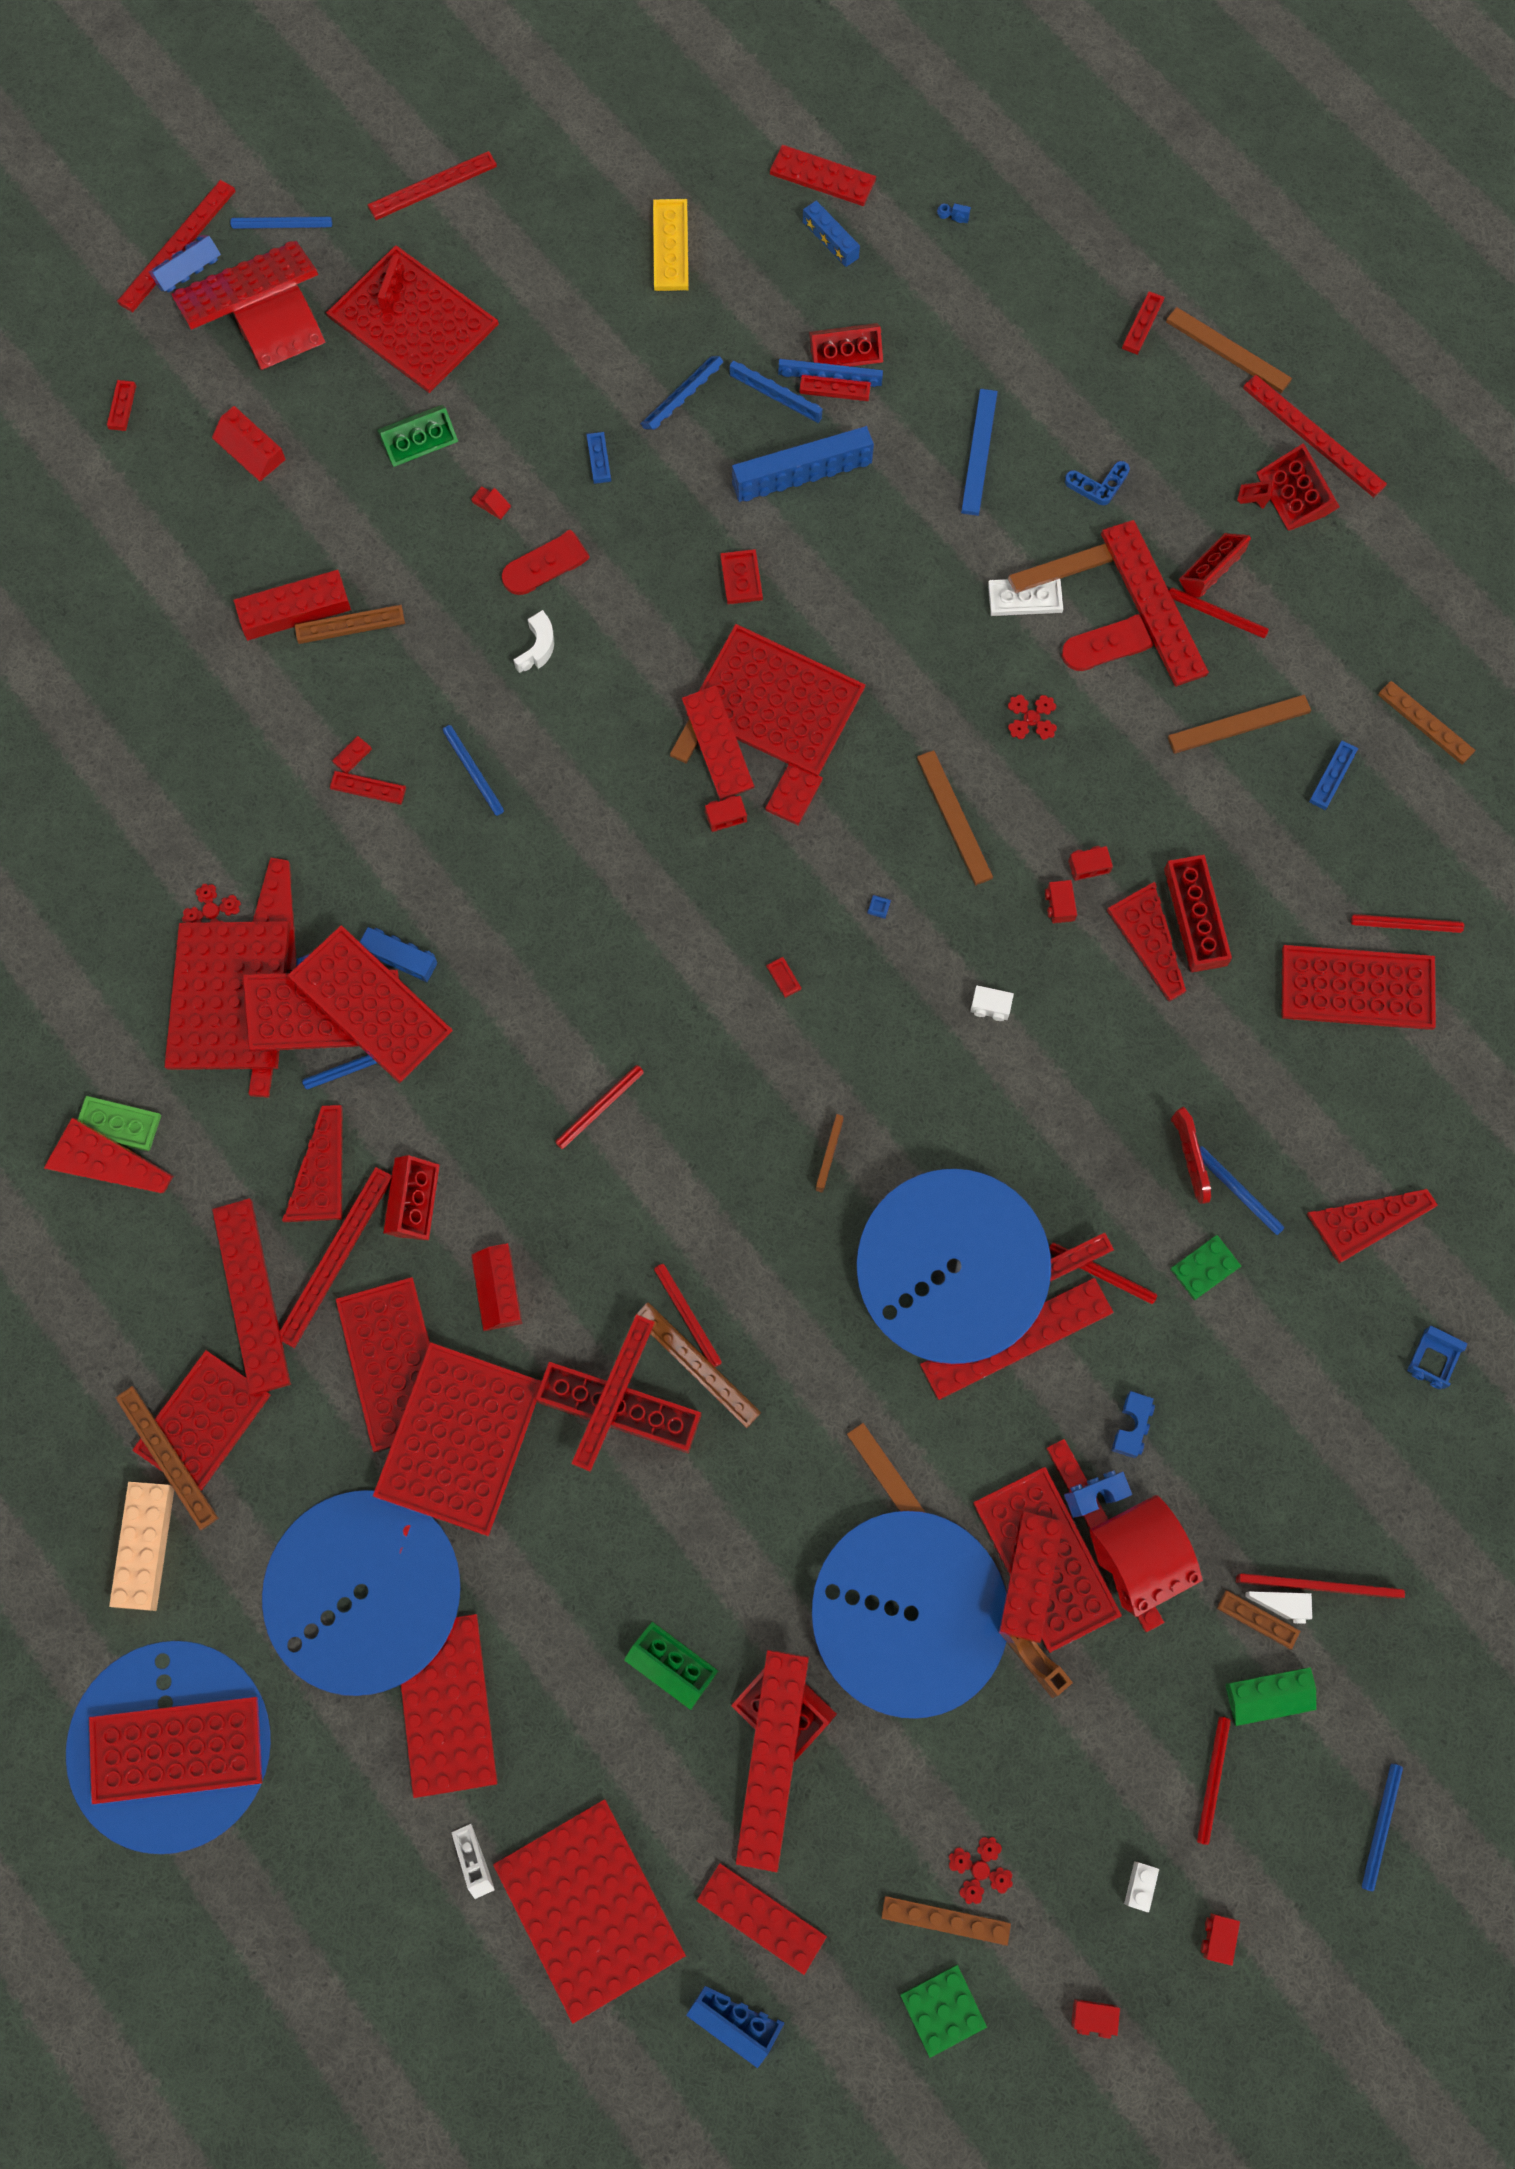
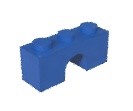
(1139, 1408)
(1083, 1499)

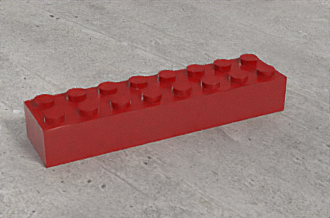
(637, 1413)

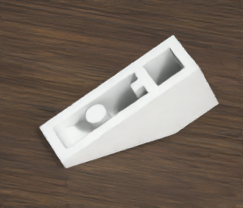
(1288, 1605)
(472, 1862)

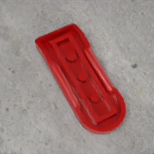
(544, 564)
(1106, 644)
(1185, 1125)

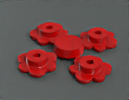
(1031, 717)
(210, 909)
(980, 1870)

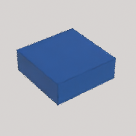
(879, 906)

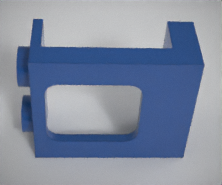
(1442, 1343)

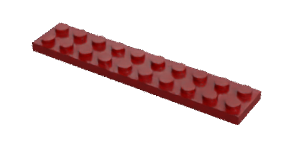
(1154, 603)
(251, 1297)
(1055, 1321)
(772, 1760)

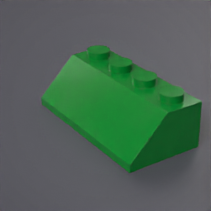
(418, 435)
(671, 1665)
(1272, 1696)

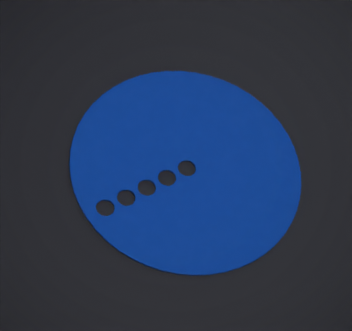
(1000, 1256)
(407, 1604)
(900, 1663)
(129, 1685)

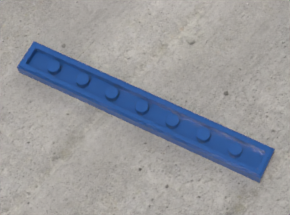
(979, 452)

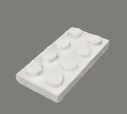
(1037, 600)

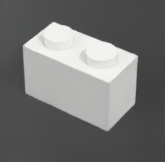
(991, 1003)
(1141, 1886)

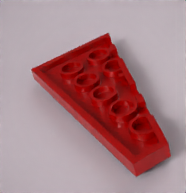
(276, 902)
(1148, 934)
(95, 1156)
(319, 1180)
(1363, 1223)

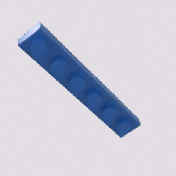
(798, 368)
(686, 389)
(775, 391)

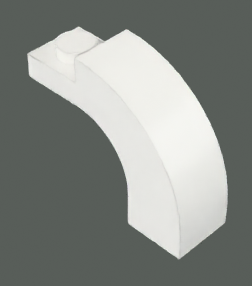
(544, 644)

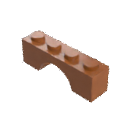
(1047, 1673)

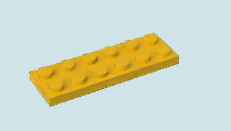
(670, 244)

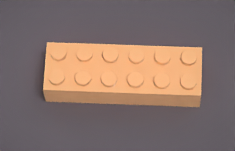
(142, 1546)

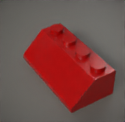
(847, 345)
(247, 444)
(1214, 563)
(411, 1198)
(496, 1287)

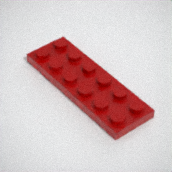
(822, 175)
(718, 742)
(1031, 1577)
(761, 1918)

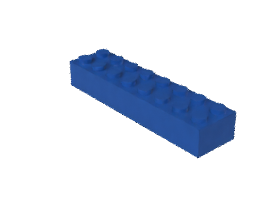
(802, 464)

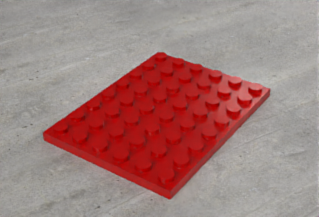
(425, 326)
(782, 699)
(208, 992)
(458, 1439)
(589, 1911)

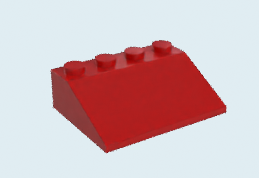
(1299, 488)
(814, 1713)

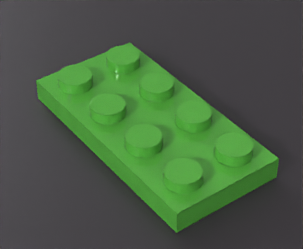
(120, 1122)

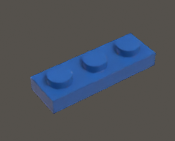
(598, 457)

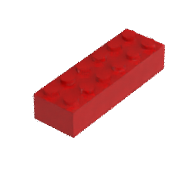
(292, 605)
(1197, 913)

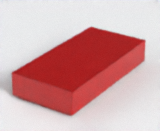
(783, 977)

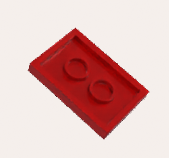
(741, 576)
(793, 794)

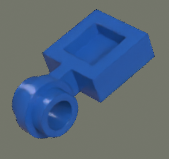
(958, 212)

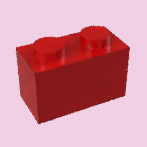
(725, 813)
(1090, 863)
(1061, 901)
(1220, 1939)
(1096, 2018)

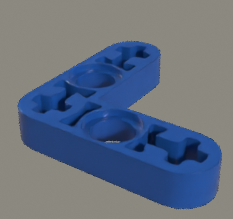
(1098, 489)

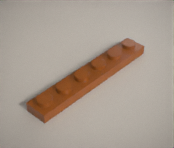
(349, 624)
(1426, 722)
(946, 1920)

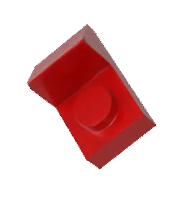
(1256, 492)
(491, 502)

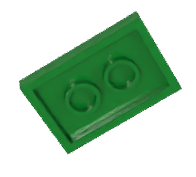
(1205, 1267)

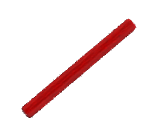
(1218, 613)
(1407, 923)
(599, 1107)
(1111, 1277)
(687, 1315)
(1213, 1780)

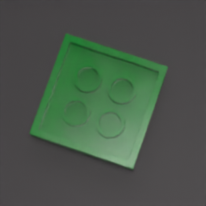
(943, 2011)

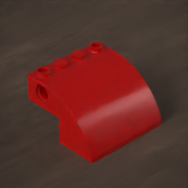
(279, 327)
(1146, 1555)

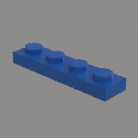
(1333, 775)

